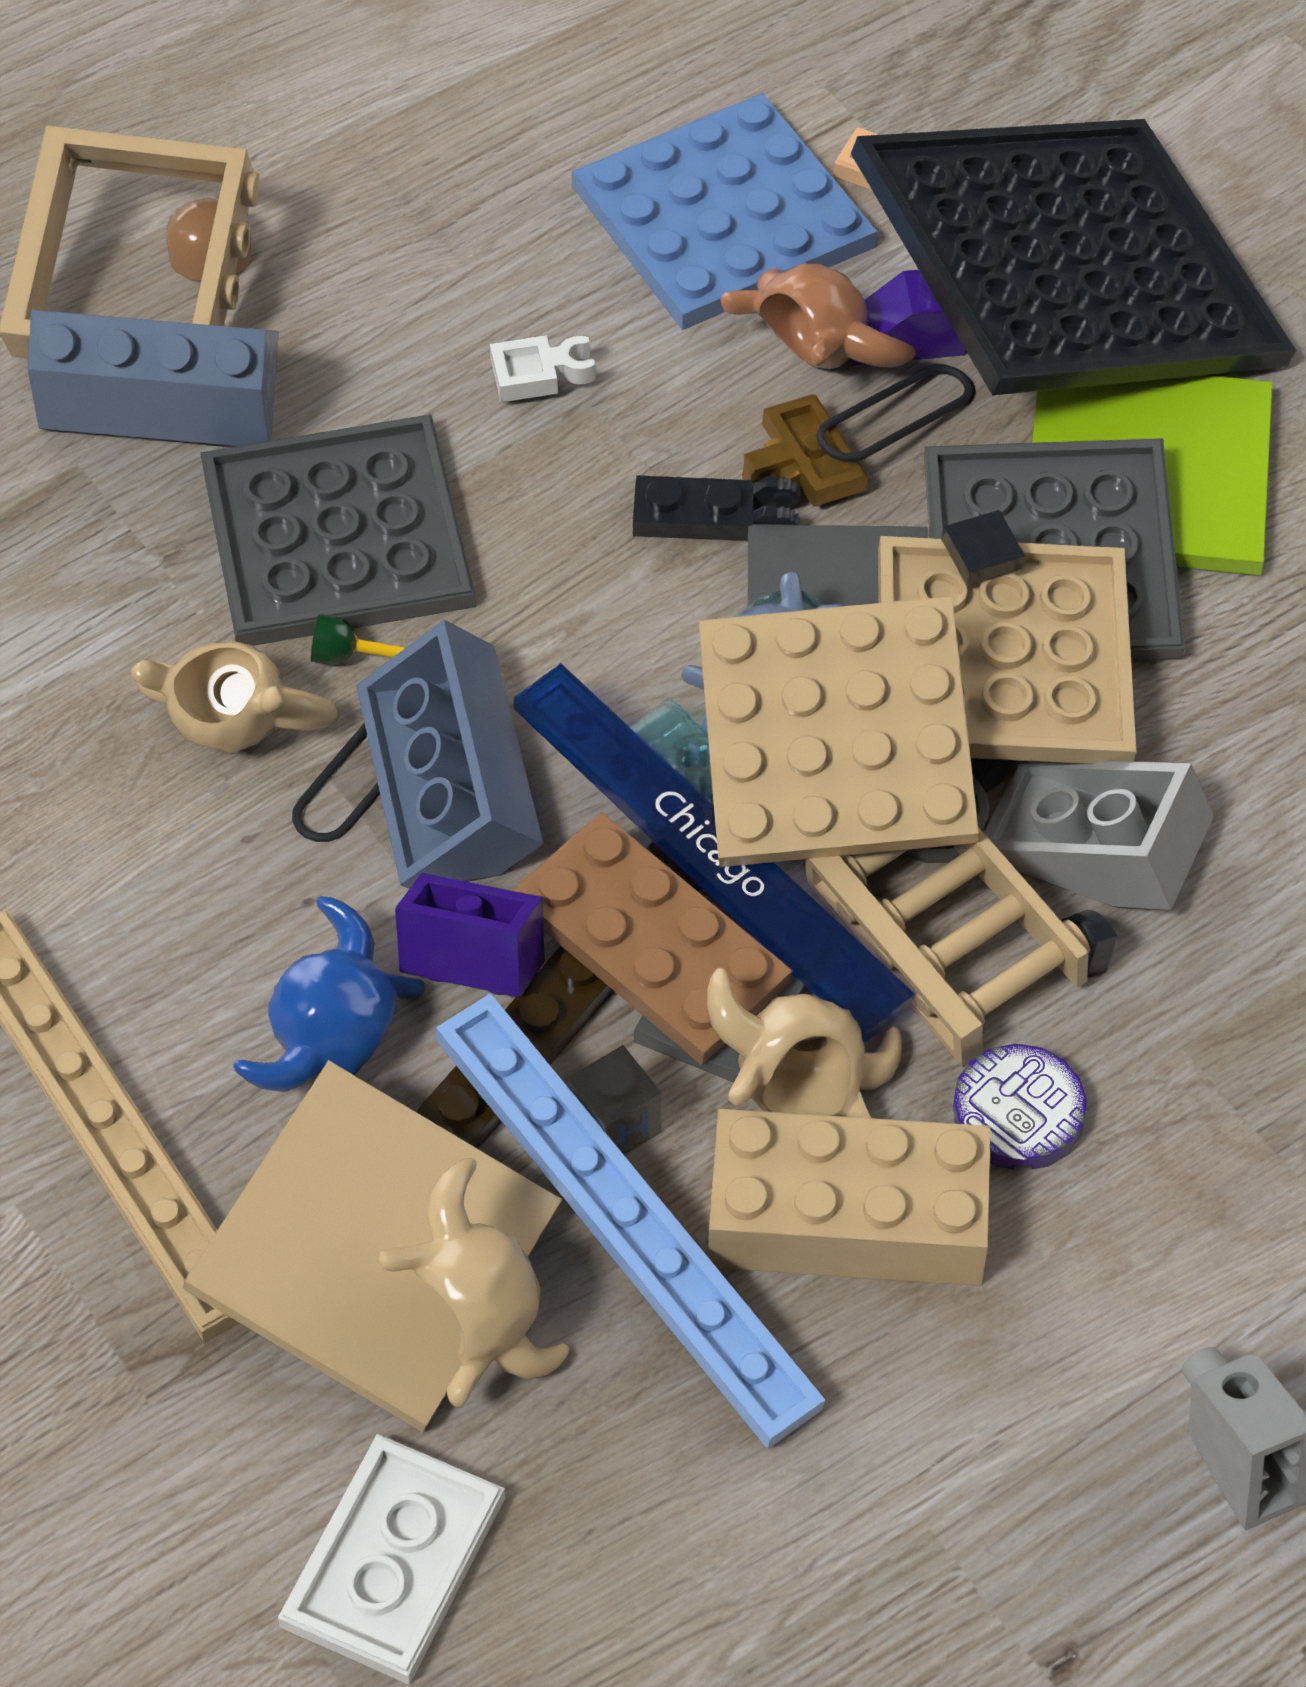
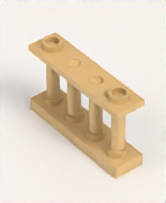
(881, 929)

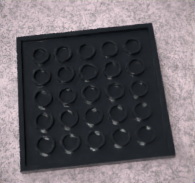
(1070, 255)

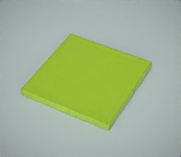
(1213, 455)

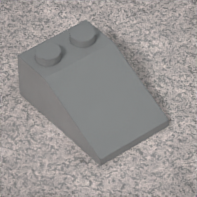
(1104, 828)

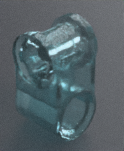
(679, 743)

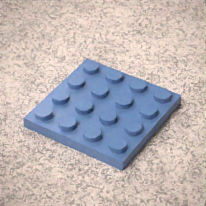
(721, 206)

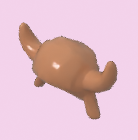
(818, 317)

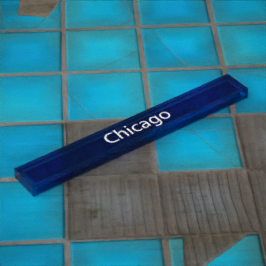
(684, 827)

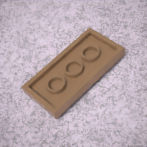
(649, 934)

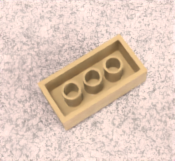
(850, 1197)

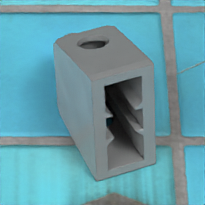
(1247, 1434)

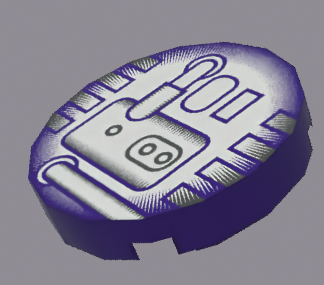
(1026, 1099)

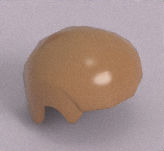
(189, 238)

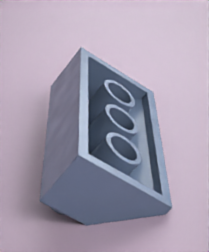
(152, 378)
(448, 759)

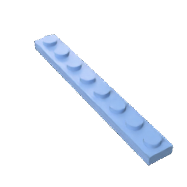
(630, 1222)

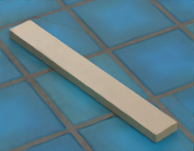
(105, 1123)

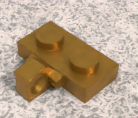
(796, 453)

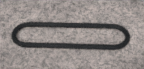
(854, 457)
(319, 782)

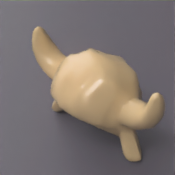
(230, 696)
(800, 1053)
(483, 1282)

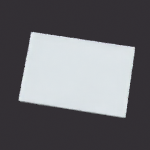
(392, 1559)

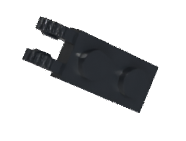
(711, 506)

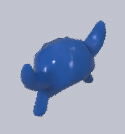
(330, 1006)

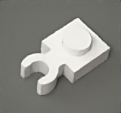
(532, 368)

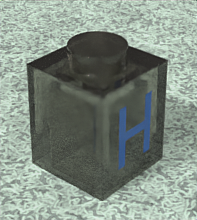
(620, 1098)

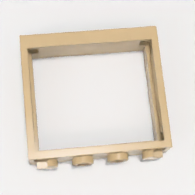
(50, 196)

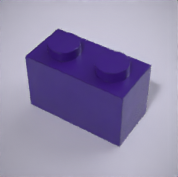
(470, 934)

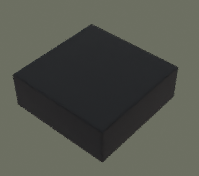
(983, 547)

